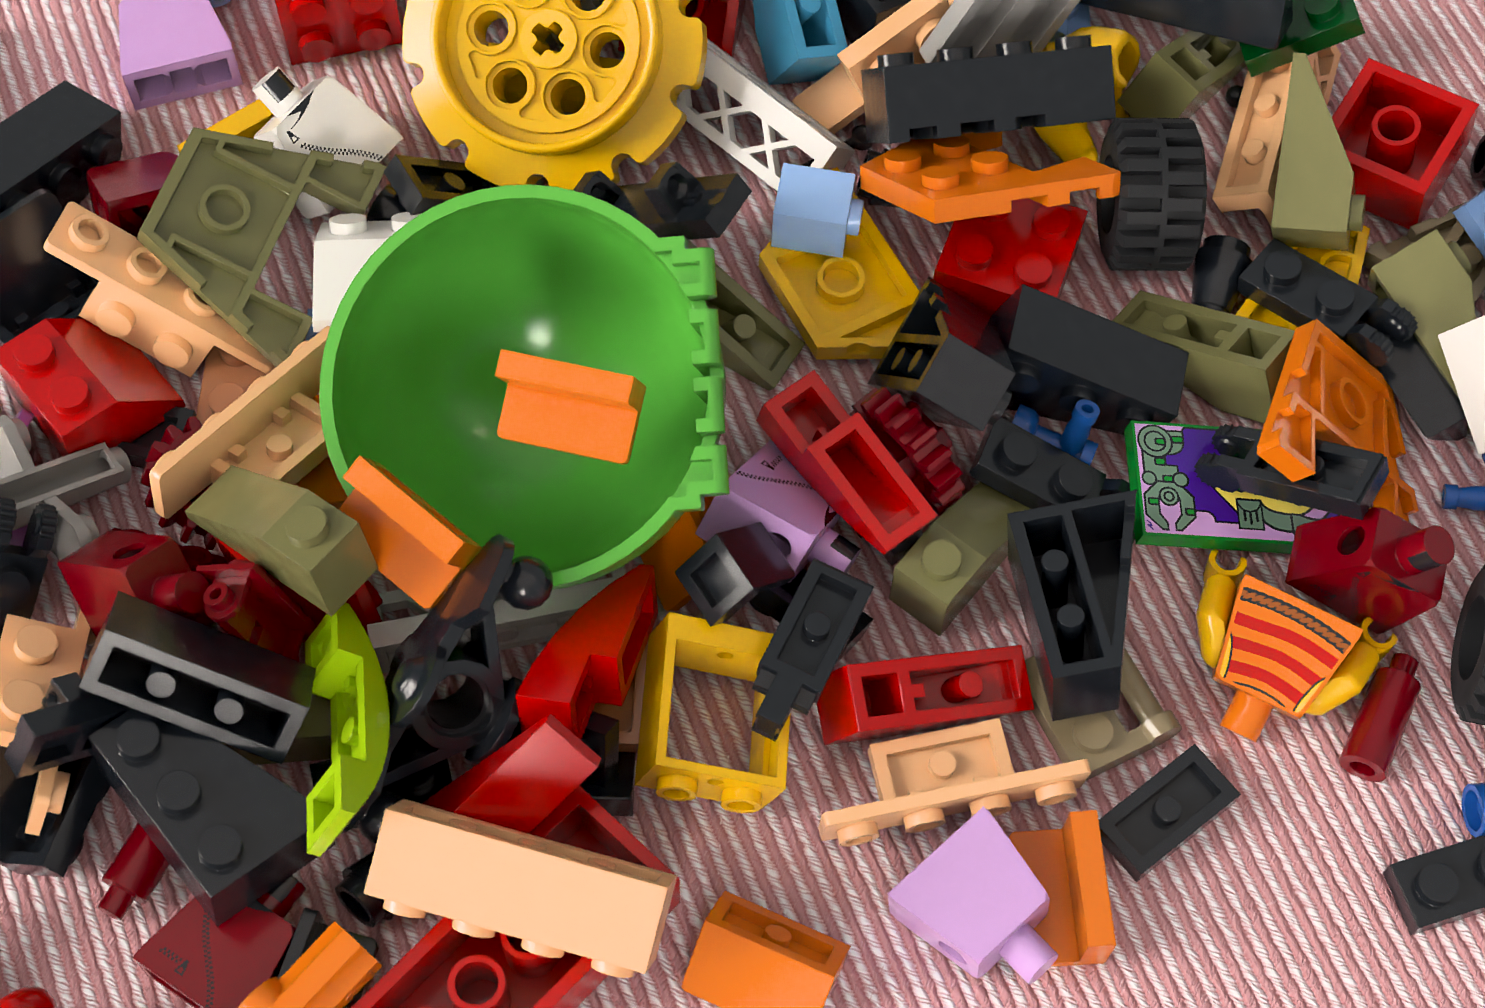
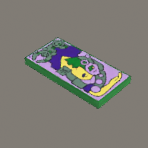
(1187, 513)

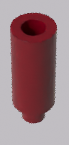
(1382, 719)
(132, 874)

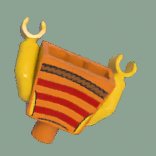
(1278, 650)

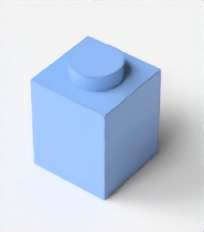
(815, 210)

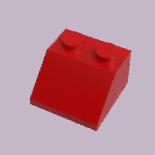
(84, 384)

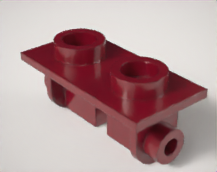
(254, 607)

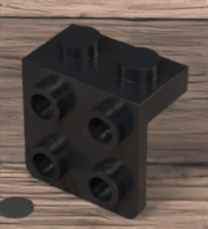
(32, 280)
(61, 834)

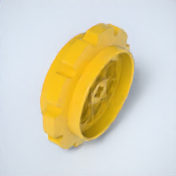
(625, 109)

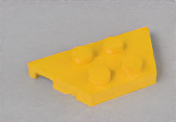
(845, 303)

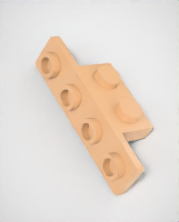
(839, 94)
(142, 297)
(264, 431)
(29, 659)
(946, 775)

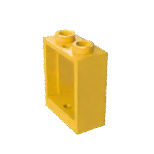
(721, 651)

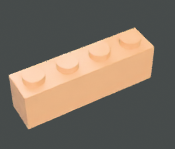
(520, 887)

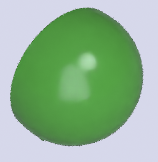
(554, 280)

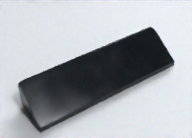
(1245, 21)

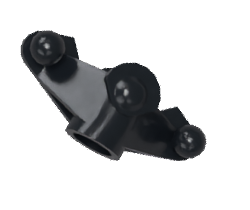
(483, 708)

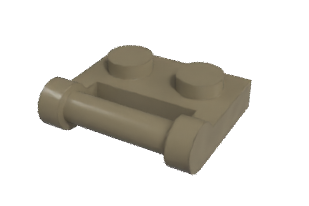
(1102, 735)

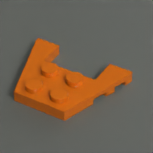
(963, 180)
(1338, 399)

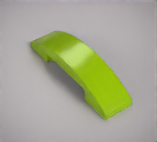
(360, 724)

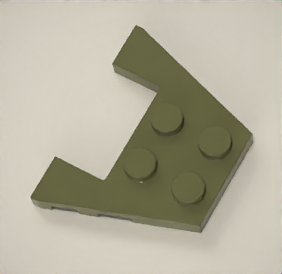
(226, 214)

